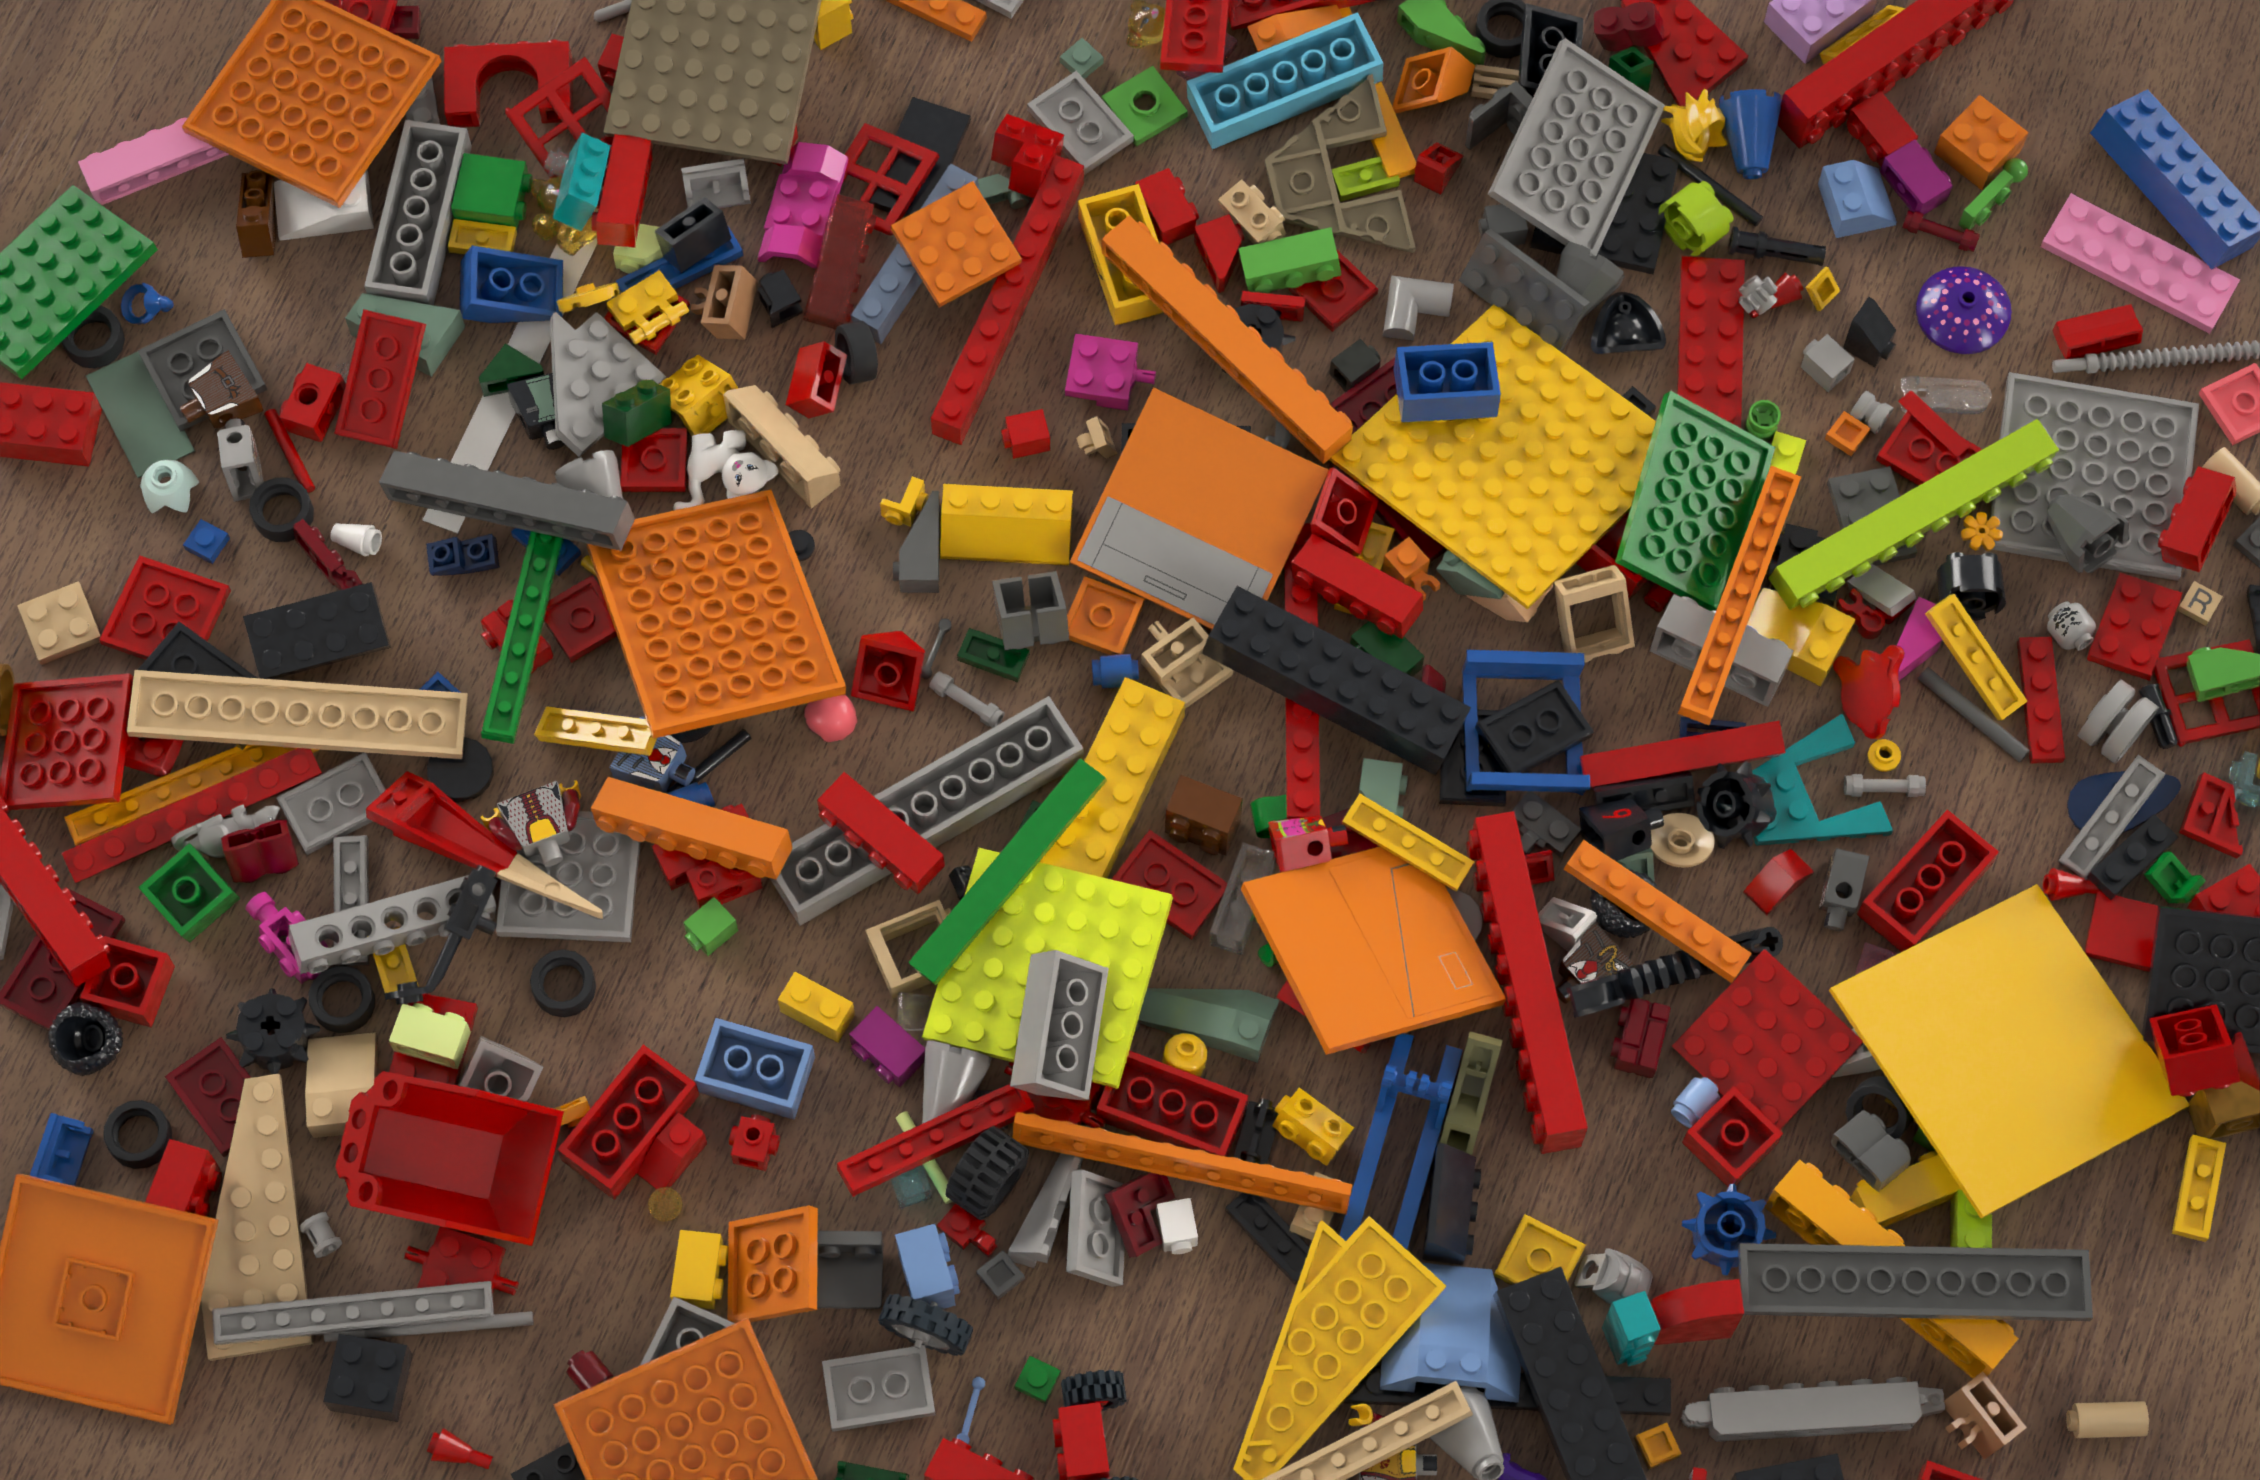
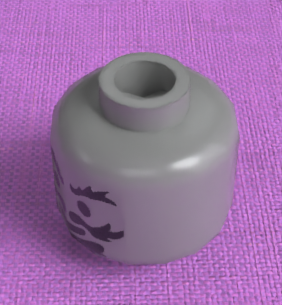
(2071, 626)

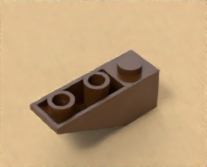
(256, 214)

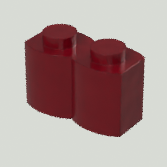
(1628, 26)
(259, 851)

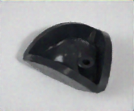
(1627, 326)

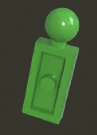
(1996, 192)

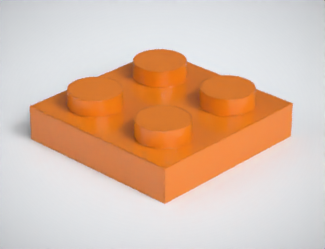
(1103, 616)

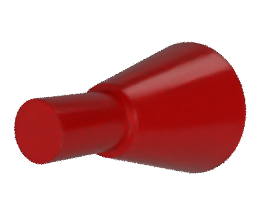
(1788, 291)
(2063, 885)
(450, 1448)

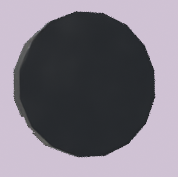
(463, 777)

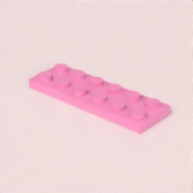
(2140, 263)

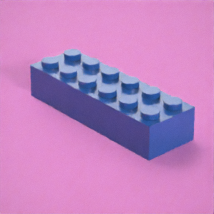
(2179, 178)

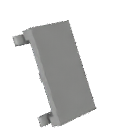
(719, 182)

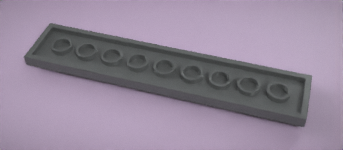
(1915, 1282)

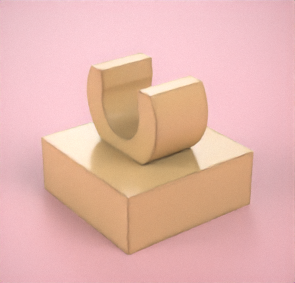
(1097, 439)

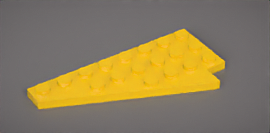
(1340, 1324)

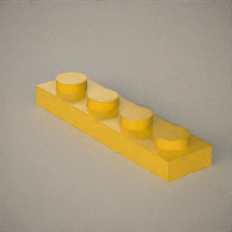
(1976, 657)
(595, 731)
(1408, 842)

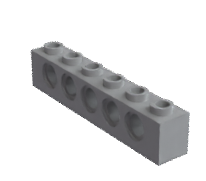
(372, 917)

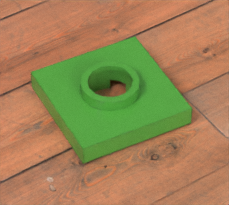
(1145, 123)

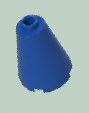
(1751, 129)

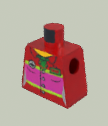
(1304, 841)

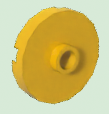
(587, 296)

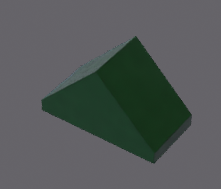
(507, 368)

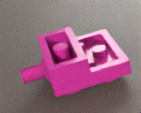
(1105, 371)

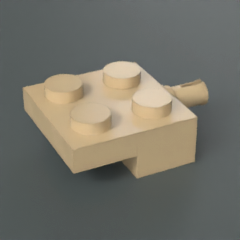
(1179, 664)

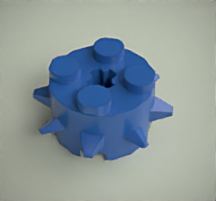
(1729, 1209)

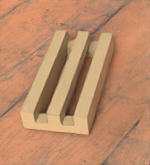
(1492, 77)

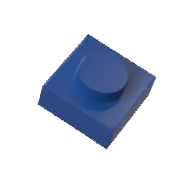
(206, 541)

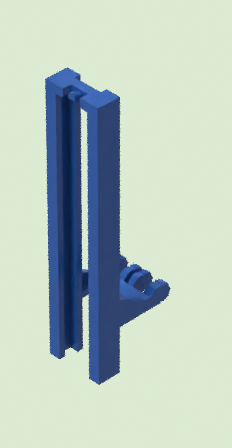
(1392, 1083)

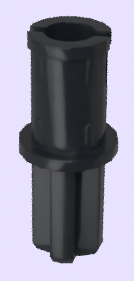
(2161, 721)

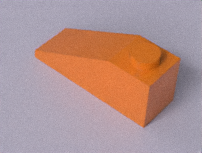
(1290, 25)

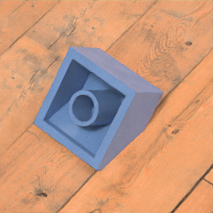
(1855, 198)

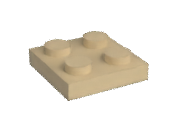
(59, 623)

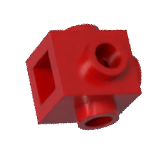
(754, 1142)

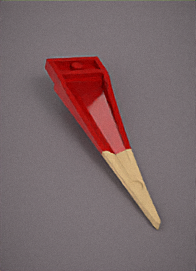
(432, 820)

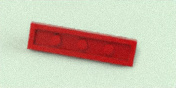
(2042, 703)

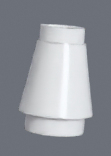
(357, 537)

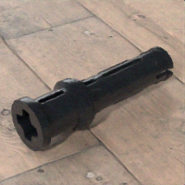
(1761, 245)

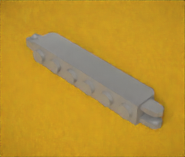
(1813, 1410)

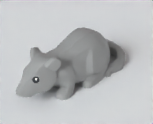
(210, 831)

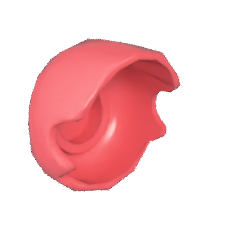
(831, 717)

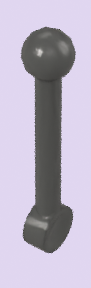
(944, 627)

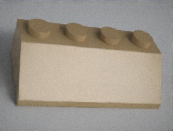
(779, 441)

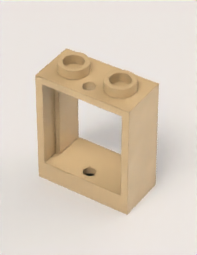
(1588, 587)
(879, 934)

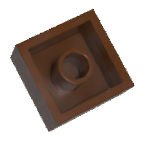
(1203, 816)

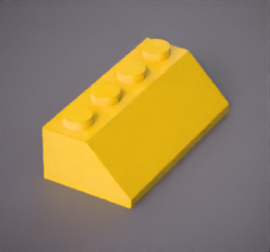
(1006, 524)

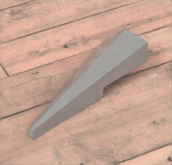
(1041, 1225)

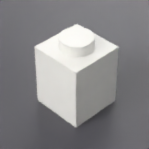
(1177, 1226)

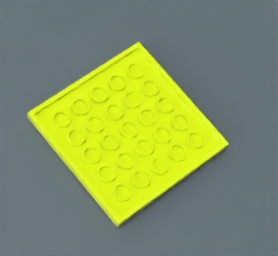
(1064, 911)

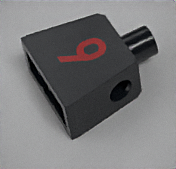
(1619, 827)

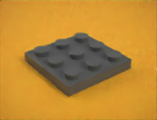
(187, 352)

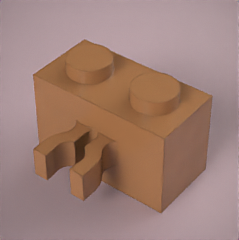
(727, 302)
(1982, 1416)

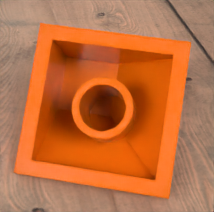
(1432, 79)

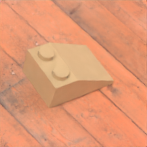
(334, 1076)

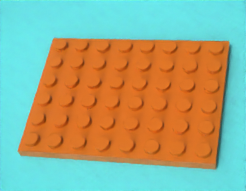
(716, 615)

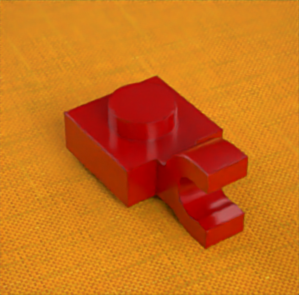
(965, 1229)

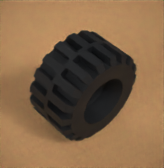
(987, 1173)

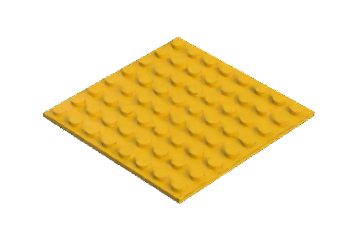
(1518, 488)
(2008, 1050)

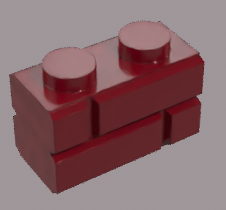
(1641, 1037)

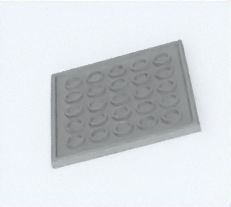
(2113, 451)

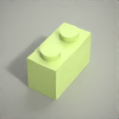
(430, 1035)

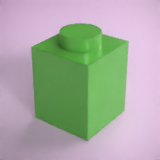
(709, 927)

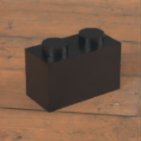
(693, 234)

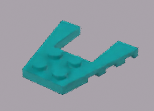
(1795, 812)

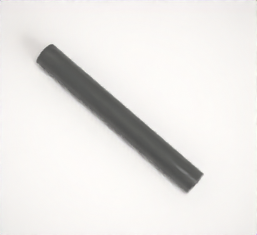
(1973, 714)

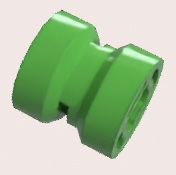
(1763, 413)

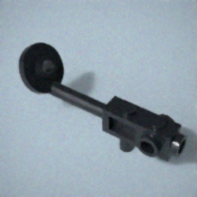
(462, 921)

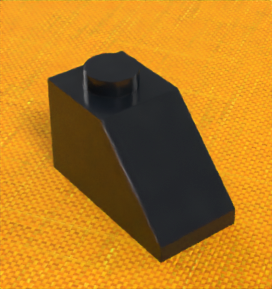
(1870, 334)

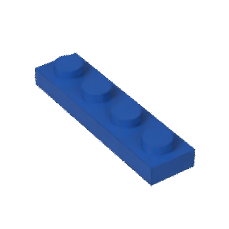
(721, 256)

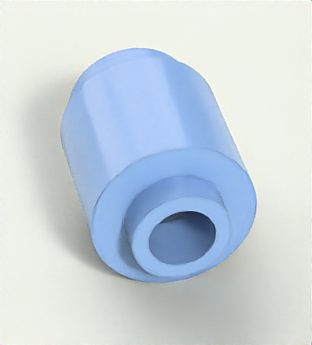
(1695, 1101)

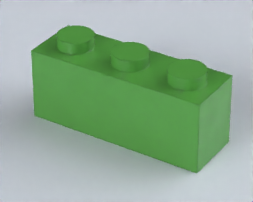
(1290, 261)

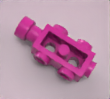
(273, 926)

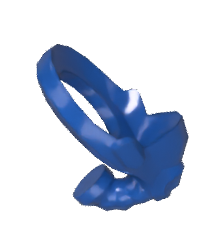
(152, 302)

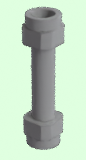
(989, 714)
(1912, 785)

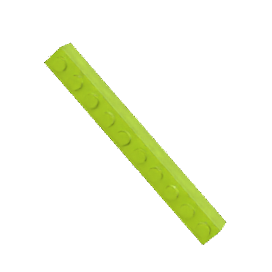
(1914, 514)

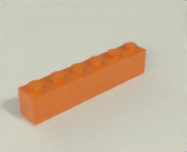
(692, 828)

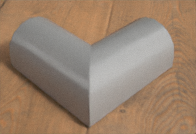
(1410, 297)

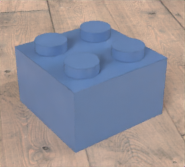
(924, 1265)

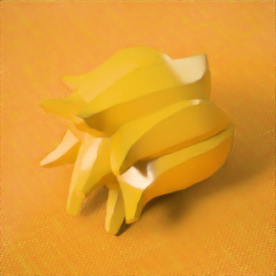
(1696, 126)

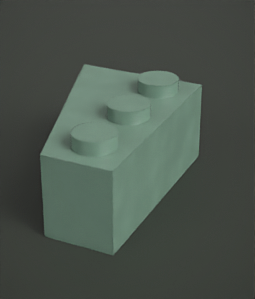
(441, 329)

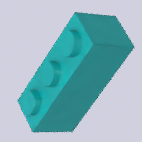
(581, 182)
(1631, 1329)

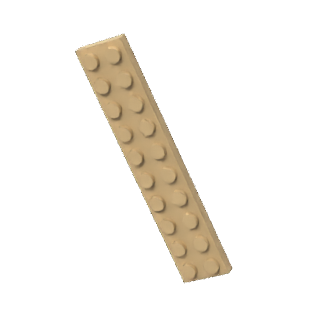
(297, 714)

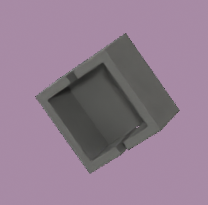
(1041, 621)

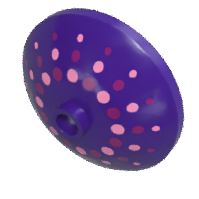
(1958, 324)

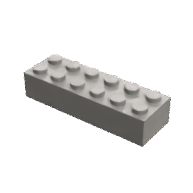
(417, 213)

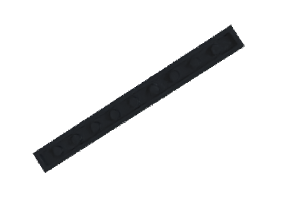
(1631, 1394)

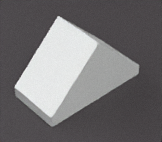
(1565, 922)

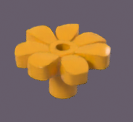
(1981, 531)

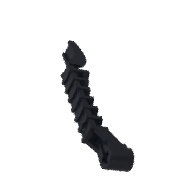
(1660, 973)

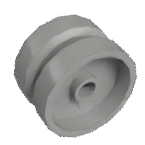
(2120, 723)

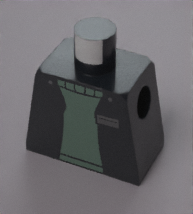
(535, 408)

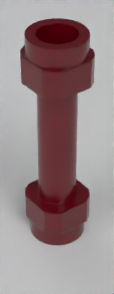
(1966, 239)

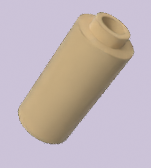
(2247, 485)
(2108, 1419)

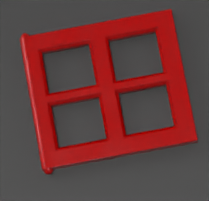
(568, 119)
(879, 180)
(2223, 724)

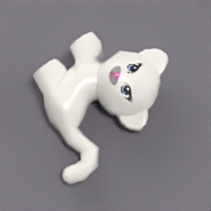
(740, 471)

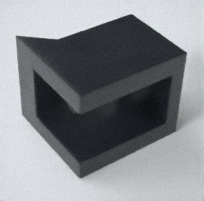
(779, 297)

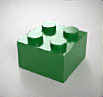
(189, 892)

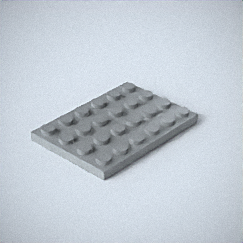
(1576, 148)

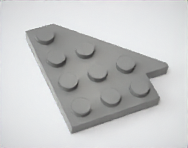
(588, 370)

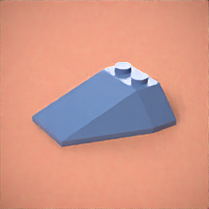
(1457, 1340)

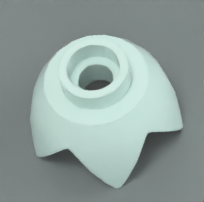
(172, 493)

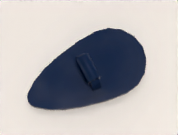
(2091, 792)

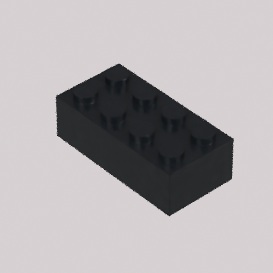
(317, 631)

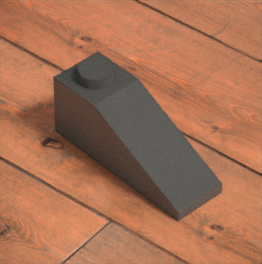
(920, 552)

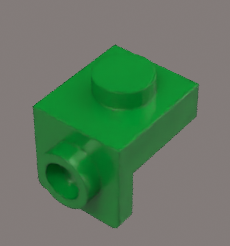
(2173, 879)

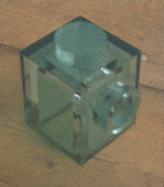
(911, 1187)

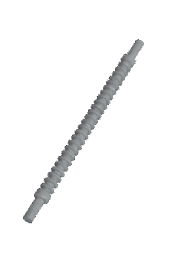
(2092, 362)

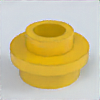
(1880, 763)

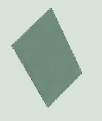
(138, 413)

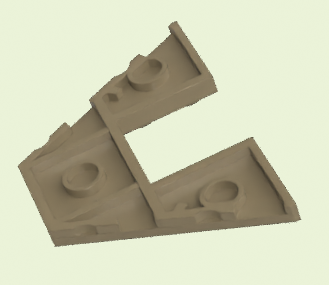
(1305, 183)

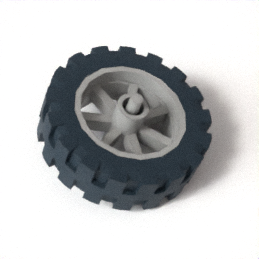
(925, 1324)

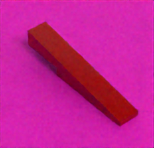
(1684, 754)

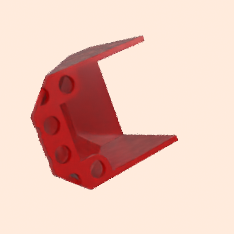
(449, 1156)

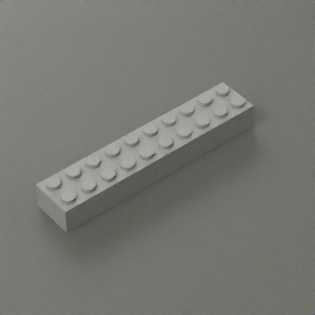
(936, 804)

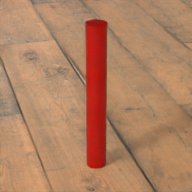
(289, 450)

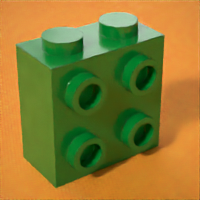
(491, 190)

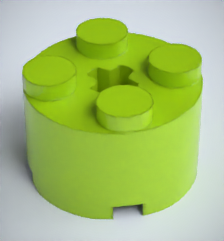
(1695, 218)

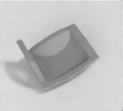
(1616, 1275)

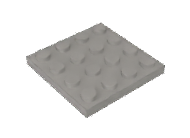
(593, 865)

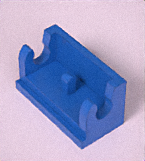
(62, 1150)

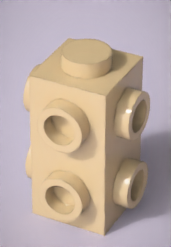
(1252, 214)

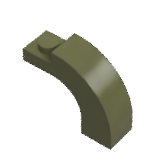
(1471, 1092)

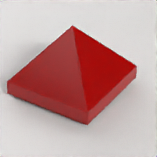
(1540, 867)

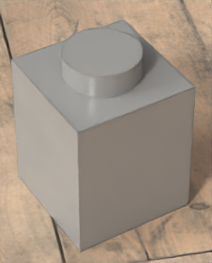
(1826, 362)

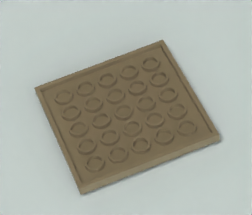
(714, 75)

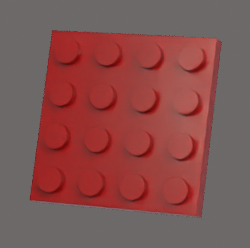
(66, 742)
(1768, 1040)

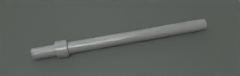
(497, 1321)

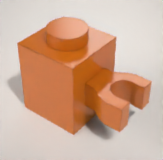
(1410, 566)

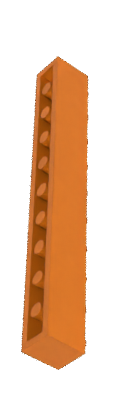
(1227, 339)

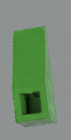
(1437, 28)

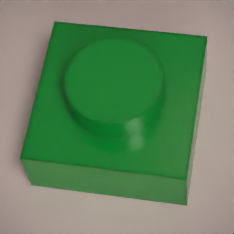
(1037, 1379)

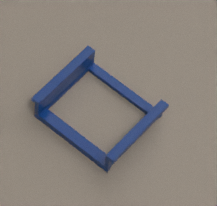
(1521, 666)

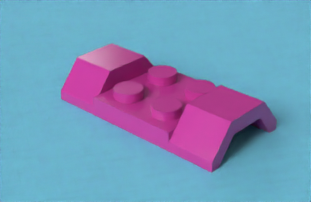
(803, 203)

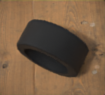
(1495, 46)
(859, 345)
(106, 353)
(271, 489)
(557, 959)
(330, 977)
(1881, 1086)
(119, 1117)

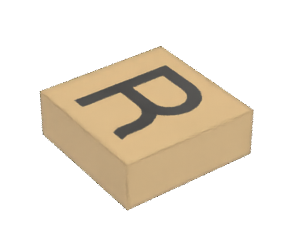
(2199, 603)

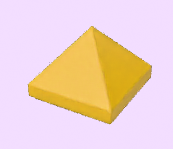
(1822, 289)

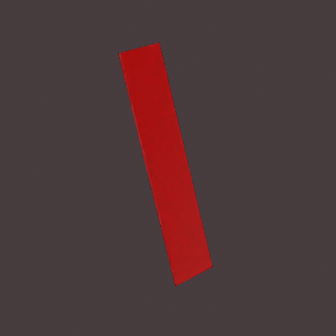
(1934, 423)

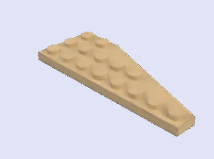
(258, 1231)

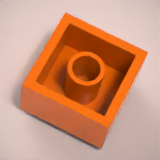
(1980, 142)

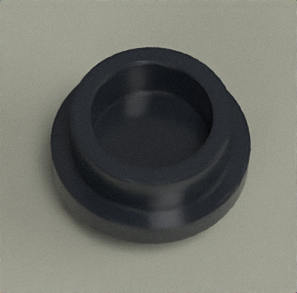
(802, 543)

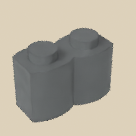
(1871, 1150)

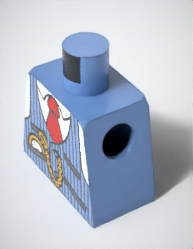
(656, 770)

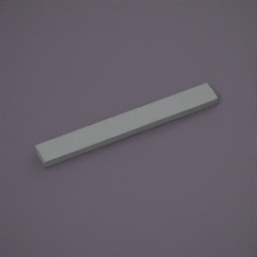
(352, 1313)

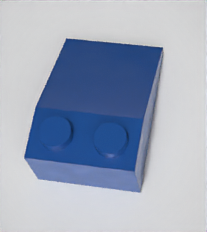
(509, 286)

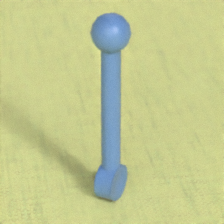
(978, 1384)

